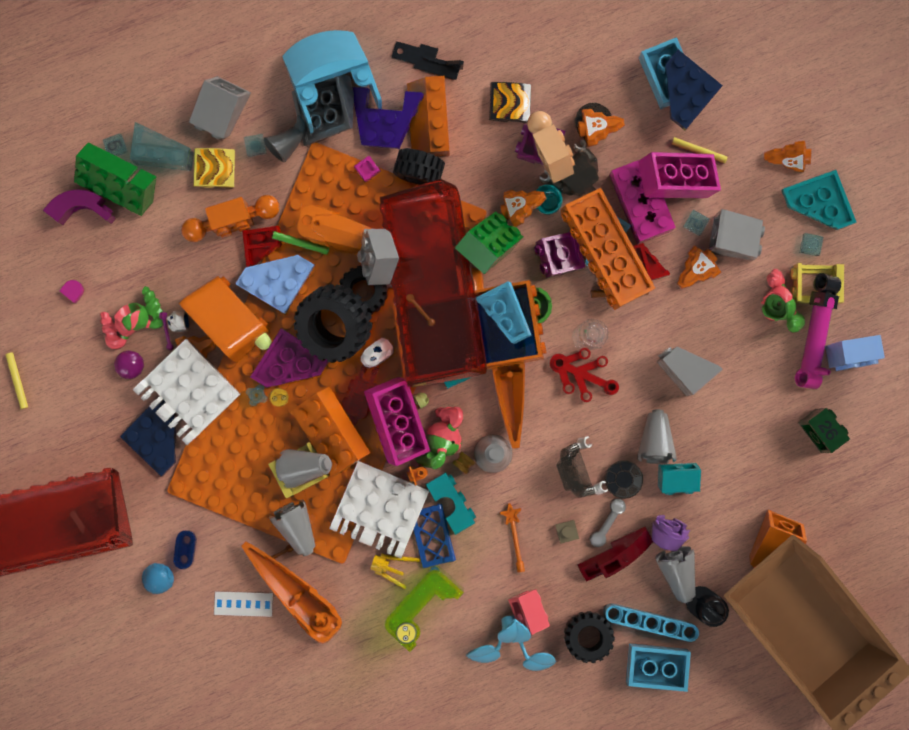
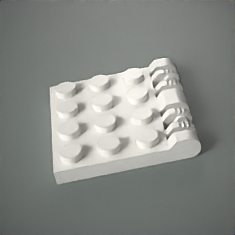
(189, 388)
(380, 505)

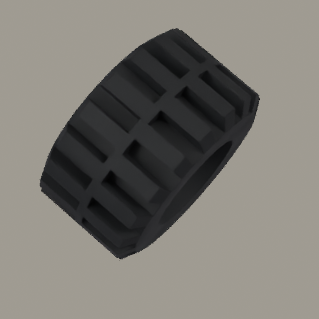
(418, 166)
(380, 294)
(601, 648)

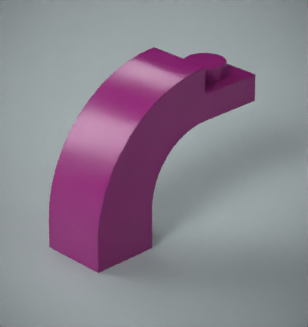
(68, 202)

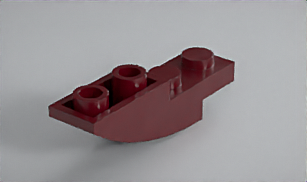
(623, 553)

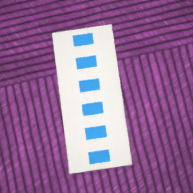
(243, 604)

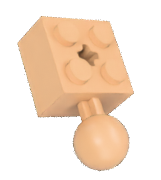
(551, 146)

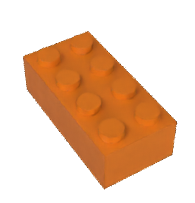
(330, 430)

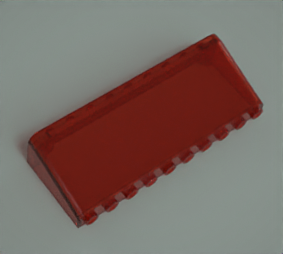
(425, 231)
(63, 521)

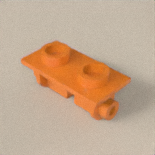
(417, 474)

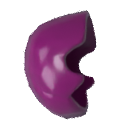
(129, 364)

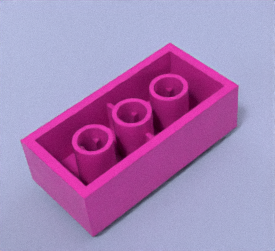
(679, 175)
(637, 212)
(397, 421)

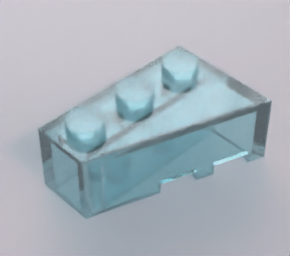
(157, 150)

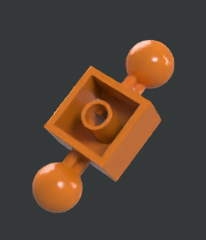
(230, 217)

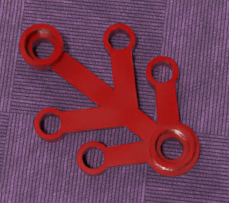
(580, 373)

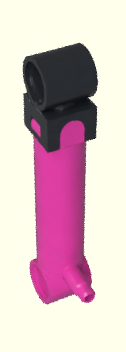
(823, 302)

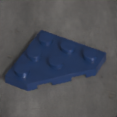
(688, 89)
(153, 440)

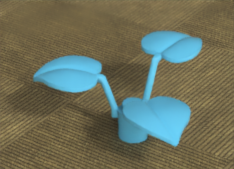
(513, 632)

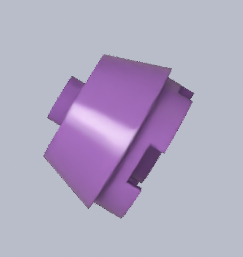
(669, 533)

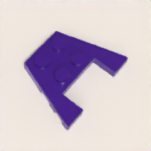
(381, 126)

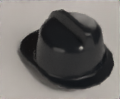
(708, 607)

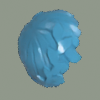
(157, 578)

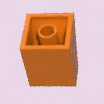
(772, 533)

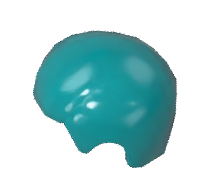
(553, 199)

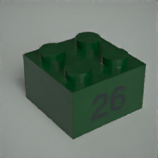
(824, 430)

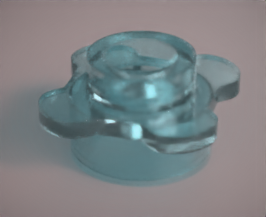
(257, 390)

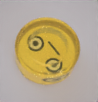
(278, 397)

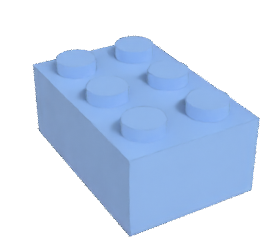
(855, 353)

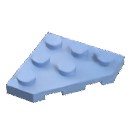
(276, 281)

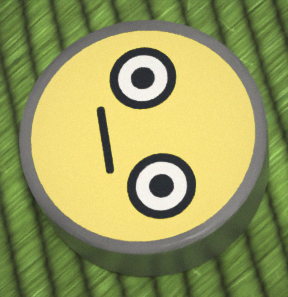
(406, 632)

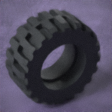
(318, 338)

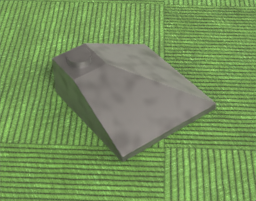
(331, 111)

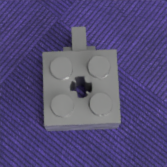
(378, 256)

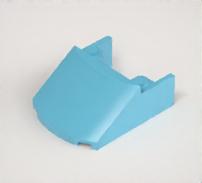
(323, 58)

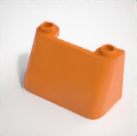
(224, 318)

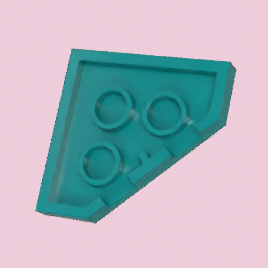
(821, 200)

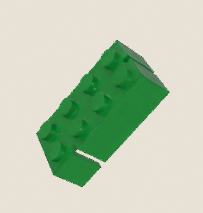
(109, 178)
(489, 242)

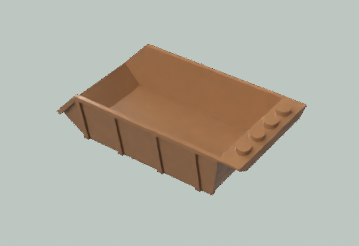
(818, 633)

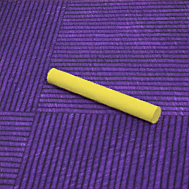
(698, 150)
(16, 380)

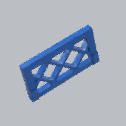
(451, 558)

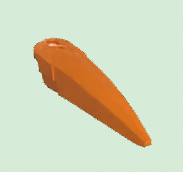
(330, 229)
(510, 392)
(300, 599)

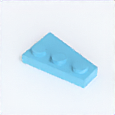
(505, 311)

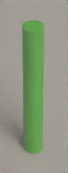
(299, 242)

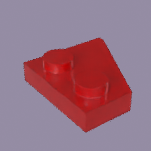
(259, 244)
(650, 262)

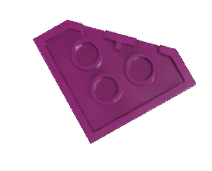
(287, 362)

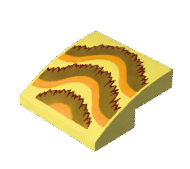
(214, 167)

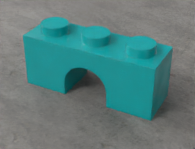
(444, 487)

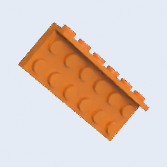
(607, 248)

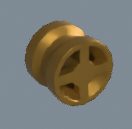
(464, 462)

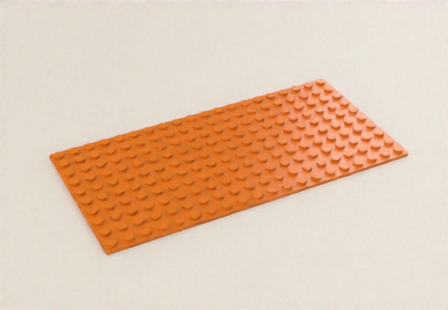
(230, 458)

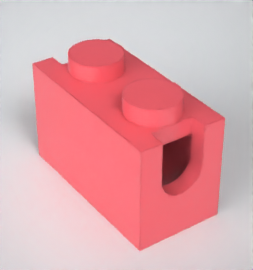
(529, 611)

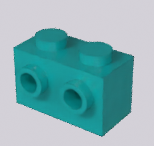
(679, 478)

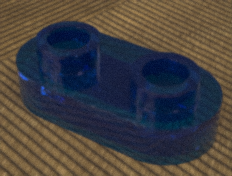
(183, 548)

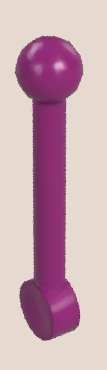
(163, 315)

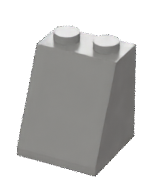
(218, 107)
(736, 235)
(687, 369)

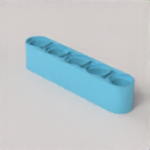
(660, 622)

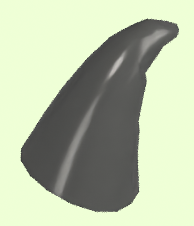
(285, 143)

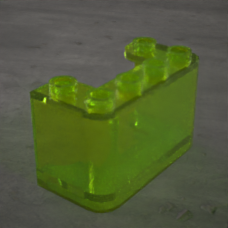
(433, 582)

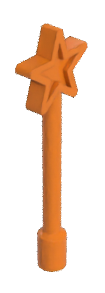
(511, 516)

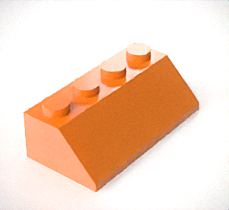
(430, 122)

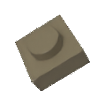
(567, 531)

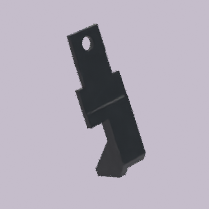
(426, 60)

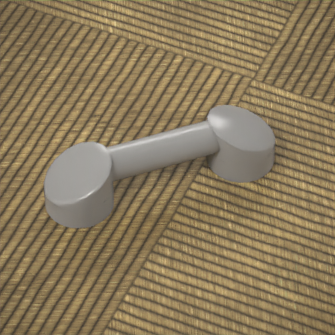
(598, 538)

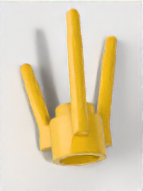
(380, 566)

